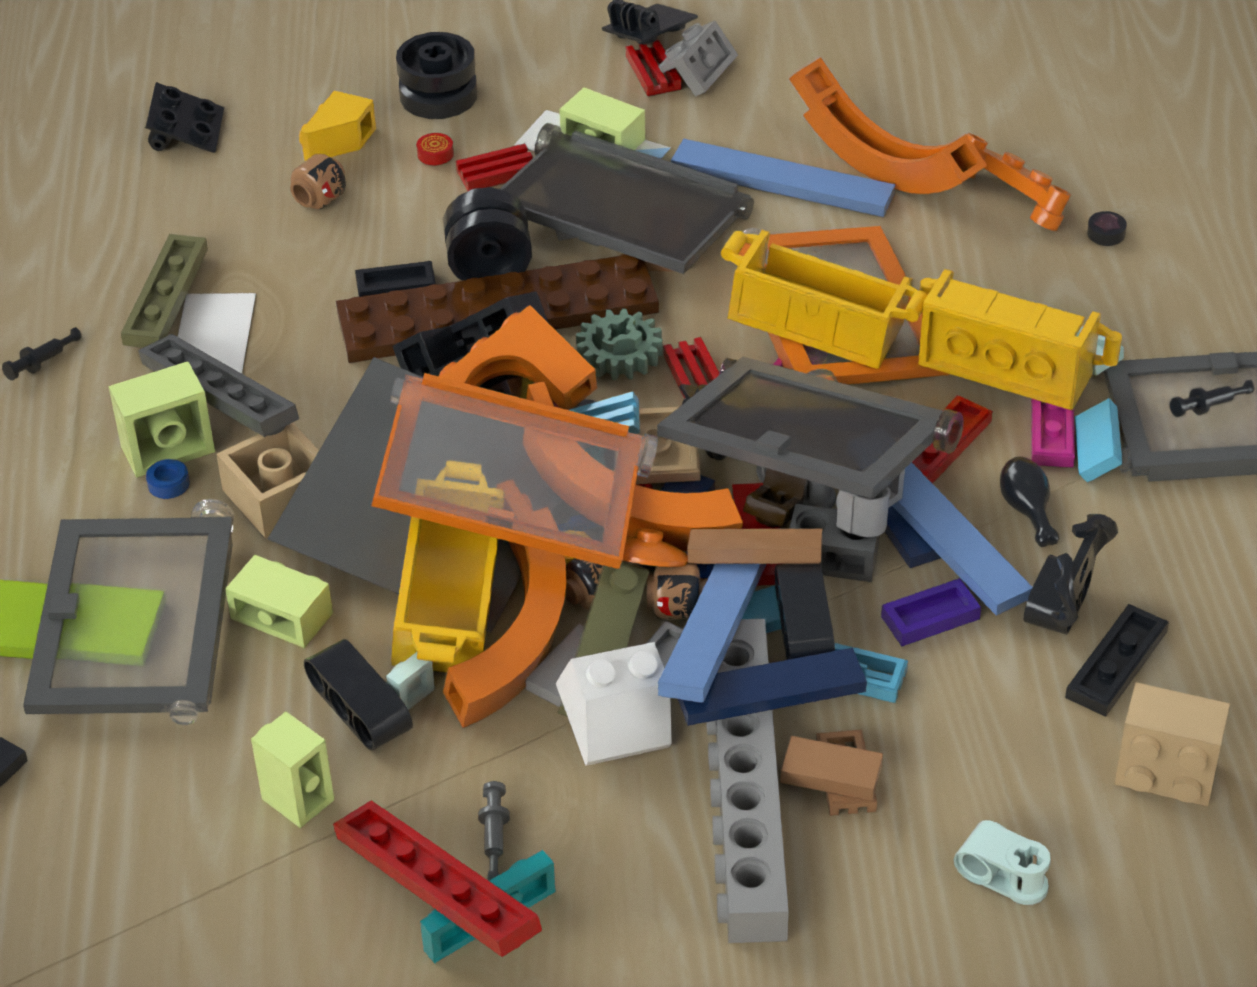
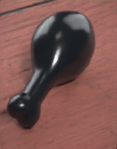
(1028, 491)

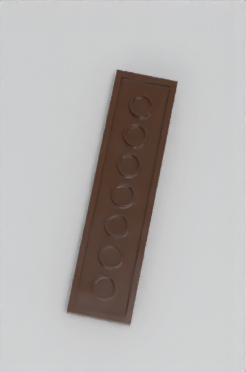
(566, 292)

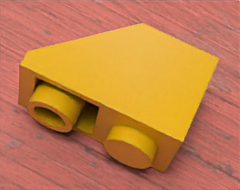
(338, 126)

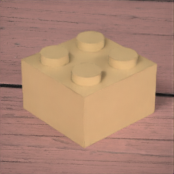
(265, 473)
(1171, 744)

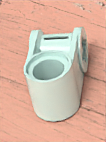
(1001, 859)

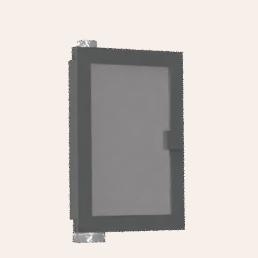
(1189, 445)
(133, 615)

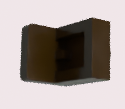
(776, 498)

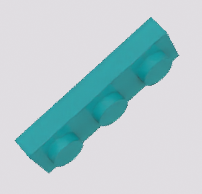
(525, 881)

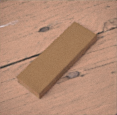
(755, 546)

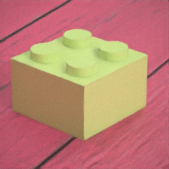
(162, 417)

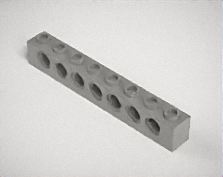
(749, 808)

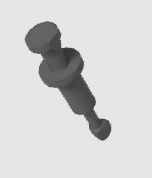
(493, 818)

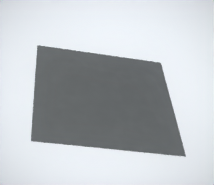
(332, 505)

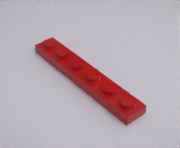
(438, 878)

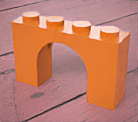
(530, 349)

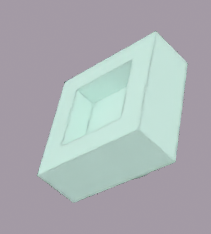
(412, 680)

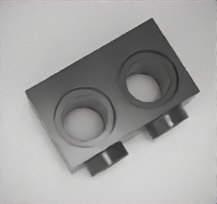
(843, 553)

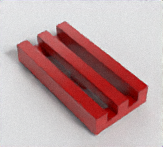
(648, 54)
(492, 167)
(688, 352)

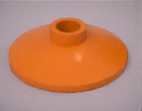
(650, 550)

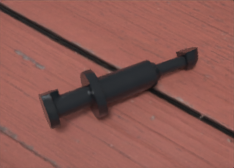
(32, 358)
(1201, 400)

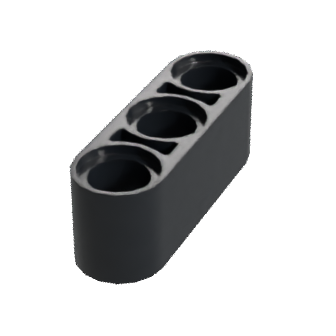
(803, 610)
(358, 694)

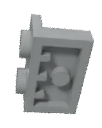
(700, 56)

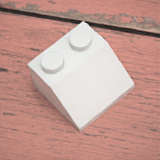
(616, 703)

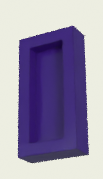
(930, 612)

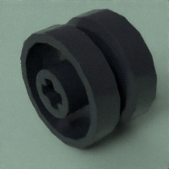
(436, 75)
(486, 234)

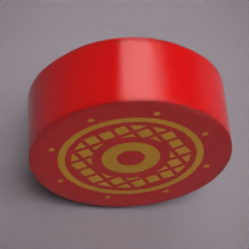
(435, 149)

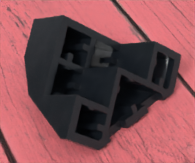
(436, 348)

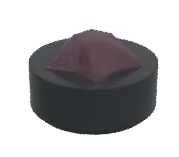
(1106, 228)

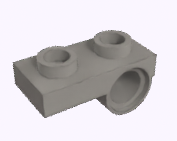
(866, 515)

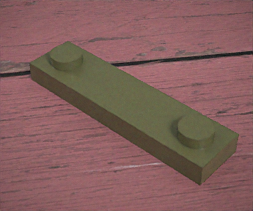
(164, 290)
(611, 611)

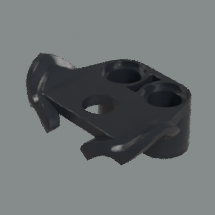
(1064, 582)

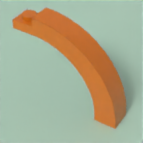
(874, 150)
(669, 511)
(500, 672)

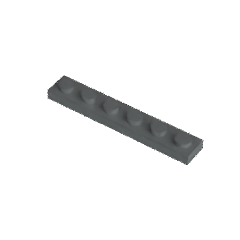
(224, 386)

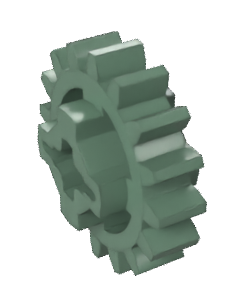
(620, 344)

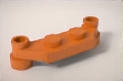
(1035, 184)

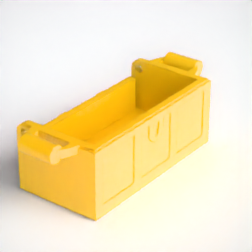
(817, 300)
(1011, 341)
(443, 595)

